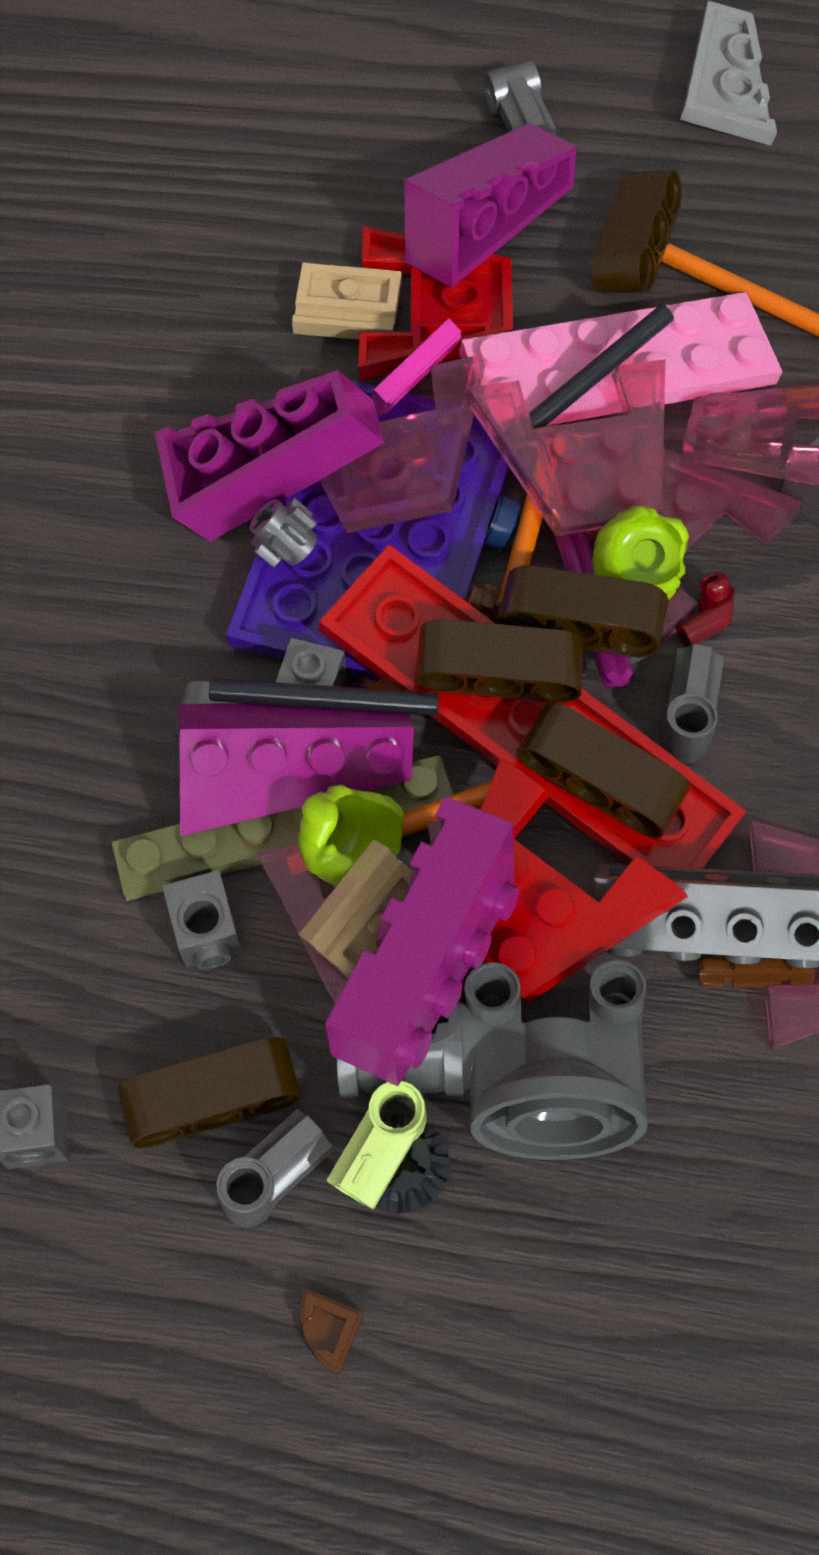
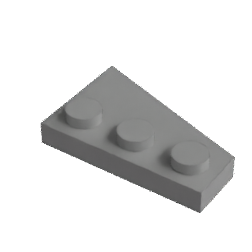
(726, 77)

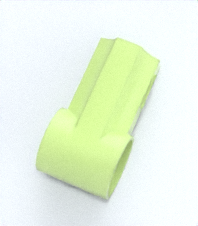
(376, 1148)

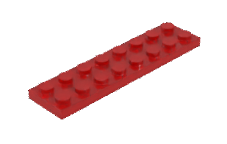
(380, 628)

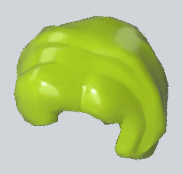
(642, 548)
(342, 825)

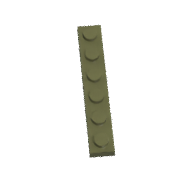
(165, 857)

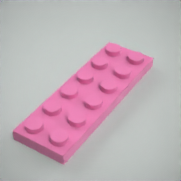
(705, 349)

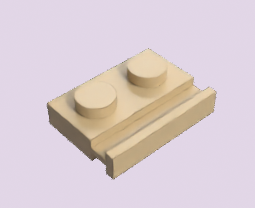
(345, 301)
(354, 909)

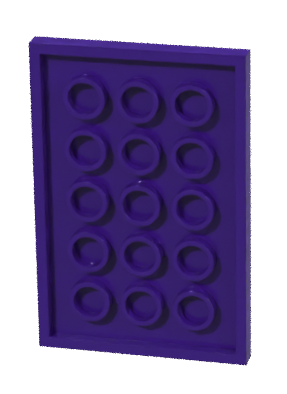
(449, 546)

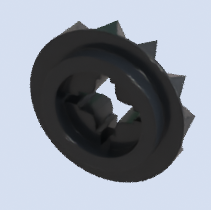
(415, 1189)

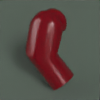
(714, 610)

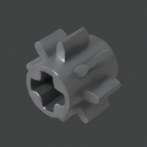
(283, 532)

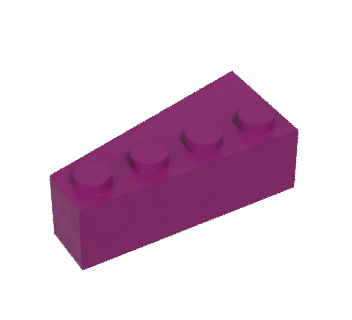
(482, 200)
(264, 451)
(270, 758)
(426, 944)

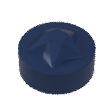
(504, 523)

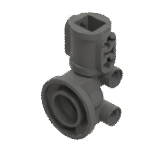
(541, 1084)

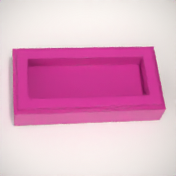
(415, 367)

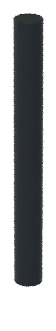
(601, 366)
(323, 696)

